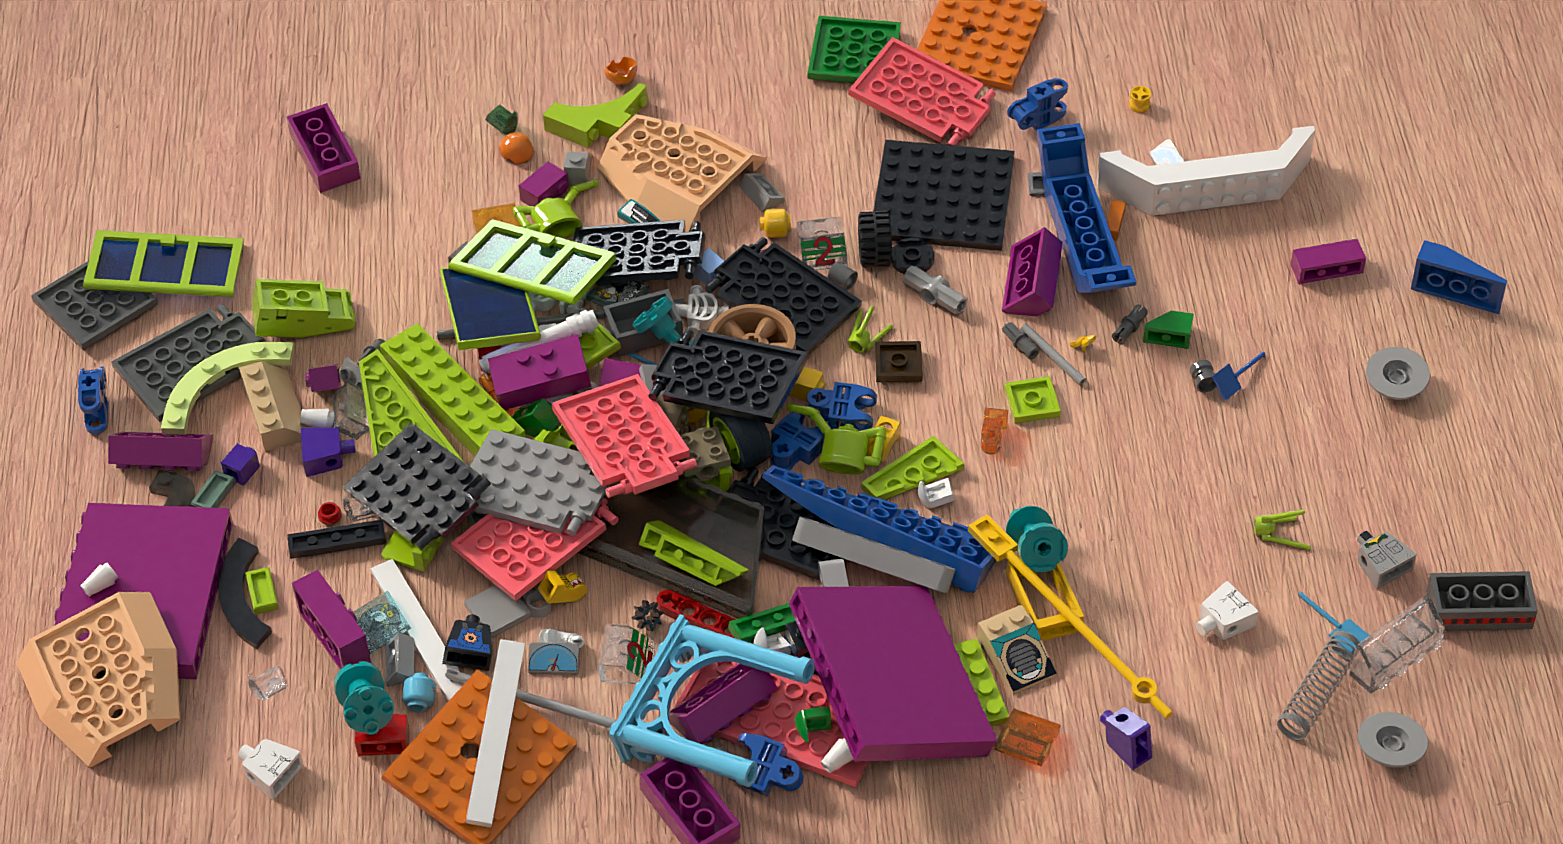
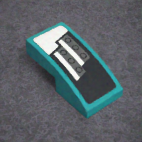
(635, 213)

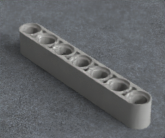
(873, 554)

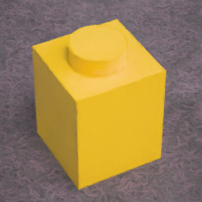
(807, 380)

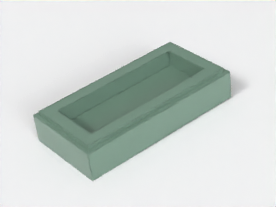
(214, 491)

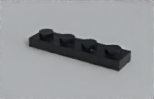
(336, 539)

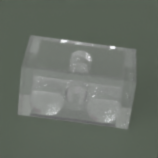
(350, 411)

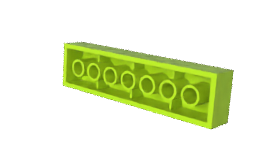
(446, 388)

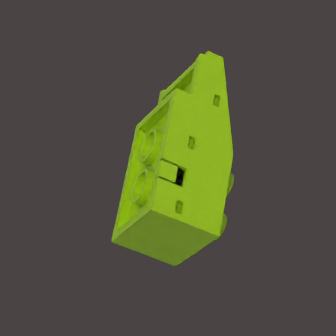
(300, 308)

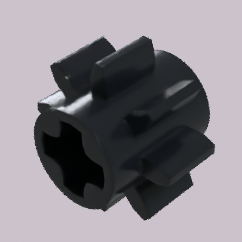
(652, 619)

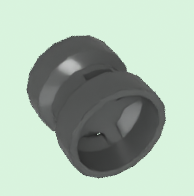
(1202, 374)

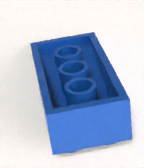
(1456, 278)

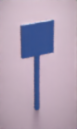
(1227, 380)

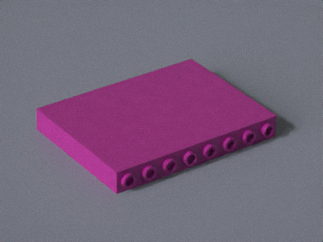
(157, 551)
(891, 673)

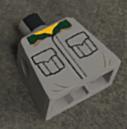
(1384, 558)

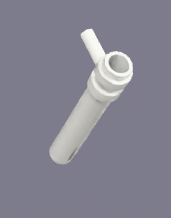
(572, 326)

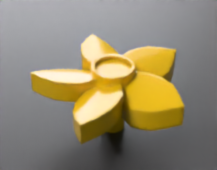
(1083, 341)

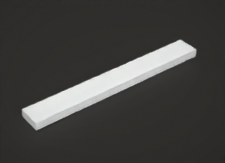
(425, 637)
(495, 733)

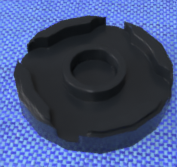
(912, 253)

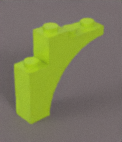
(586, 123)

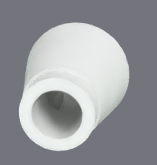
(317, 418)
(100, 579)
(837, 756)

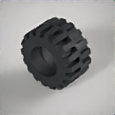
(874, 239)

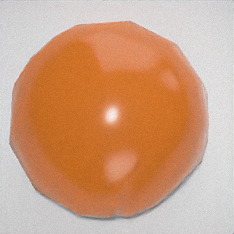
(621, 72)
(516, 147)

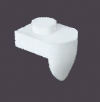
(935, 493)
(774, 642)

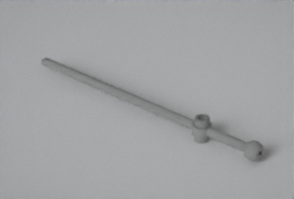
(554, 706)

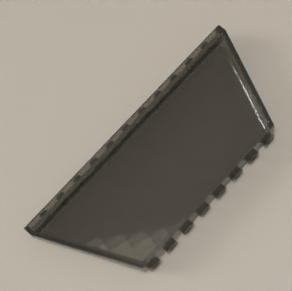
(701, 512)

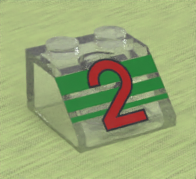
(822, 242)
(624, 654)

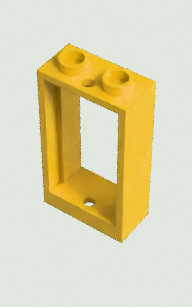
(1055, 625)

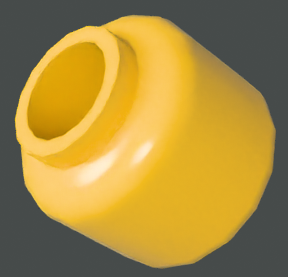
(776, 223)

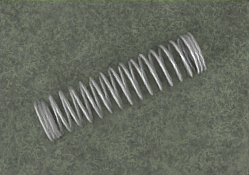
(1299, 720)

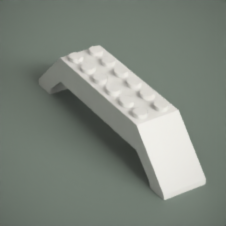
(1206, 181)

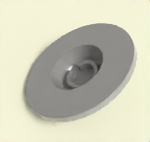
(1397, 373)
(1392, 740)

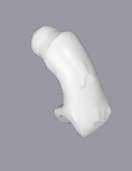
(555, 636)

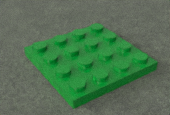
(847, 47)

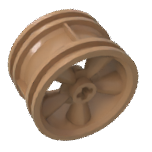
(756, 324)

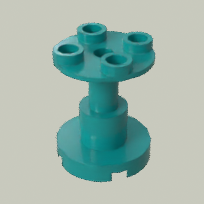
(659, 321)
(1038, 540)
(363, 697)

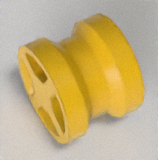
(1140, 99)

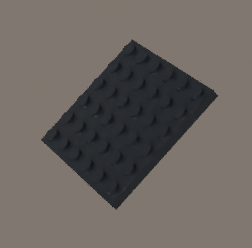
(945, 193)

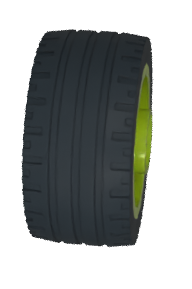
(744, 439)

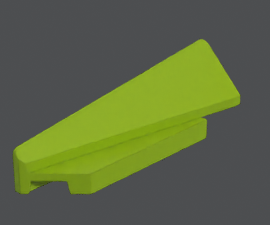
(689, 554)

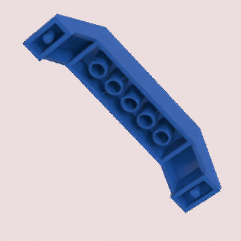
(1078, 212)

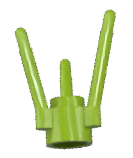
(860, 338)
(1266, 524)

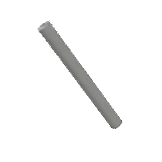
(1053, 354)

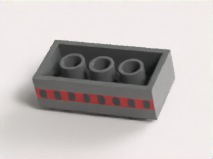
(1484, 600)

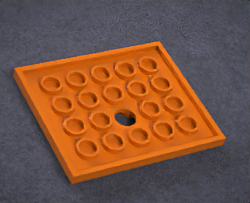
(997, 48)
(441, 779)

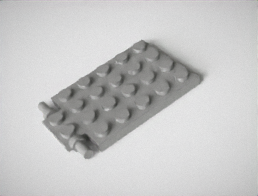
(536, 483)

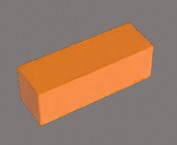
(1115, 218)

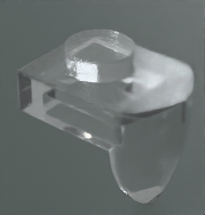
(355, 510)
(267, 683)

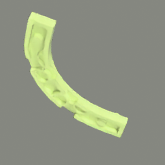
(211, 369)

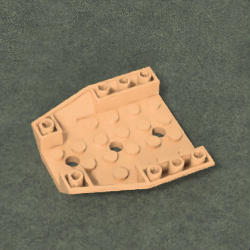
(667, 184)
(140, 675)

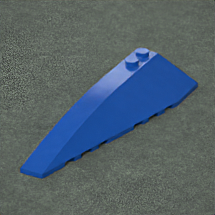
(891, 526)

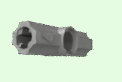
(935, 290)

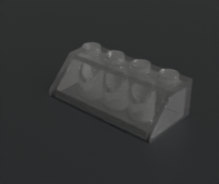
(1397, 645)

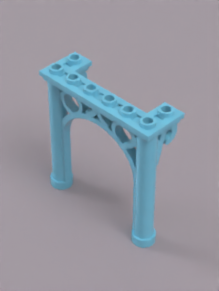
(639, 739)

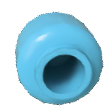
(419, 692)

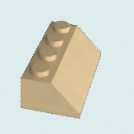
(272, 404)

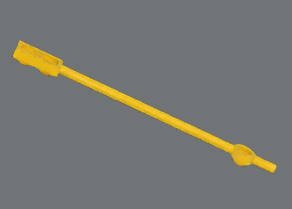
(1002, 546)

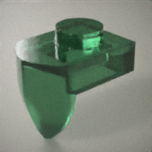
(503, 119)

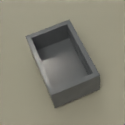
(621, 316)

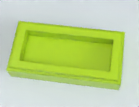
(262, 590)

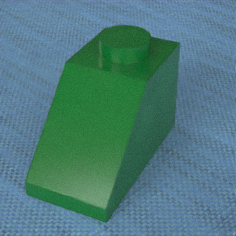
(1170, 329)
(536, 417)

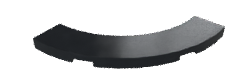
(232, 596)

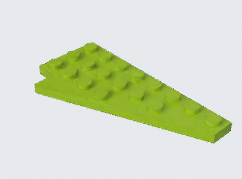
(392, 405)

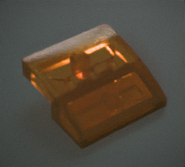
(1027, 737)

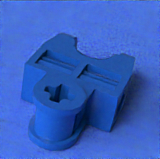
(1040, 105)
(93, 399)
(850, 401)
(795, 442)
(771, 764)

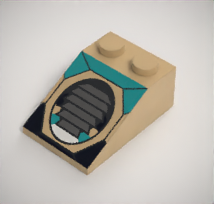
(1015, 649)

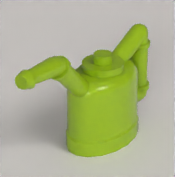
(554, 215)
(845, 447)

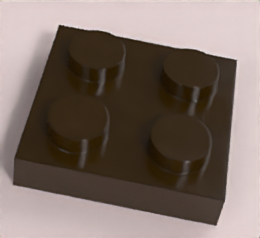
(898, 361)

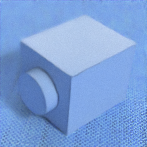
(706, 270)

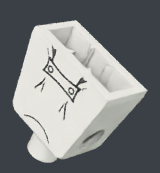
(1226, 613)
(270, 766)

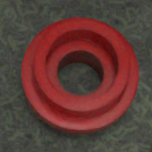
(329, 513)

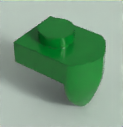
(812, 720)

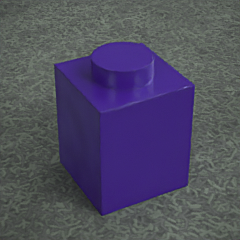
(240, 463)

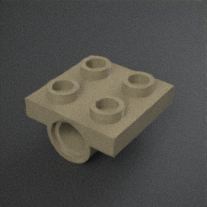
(709, 452)

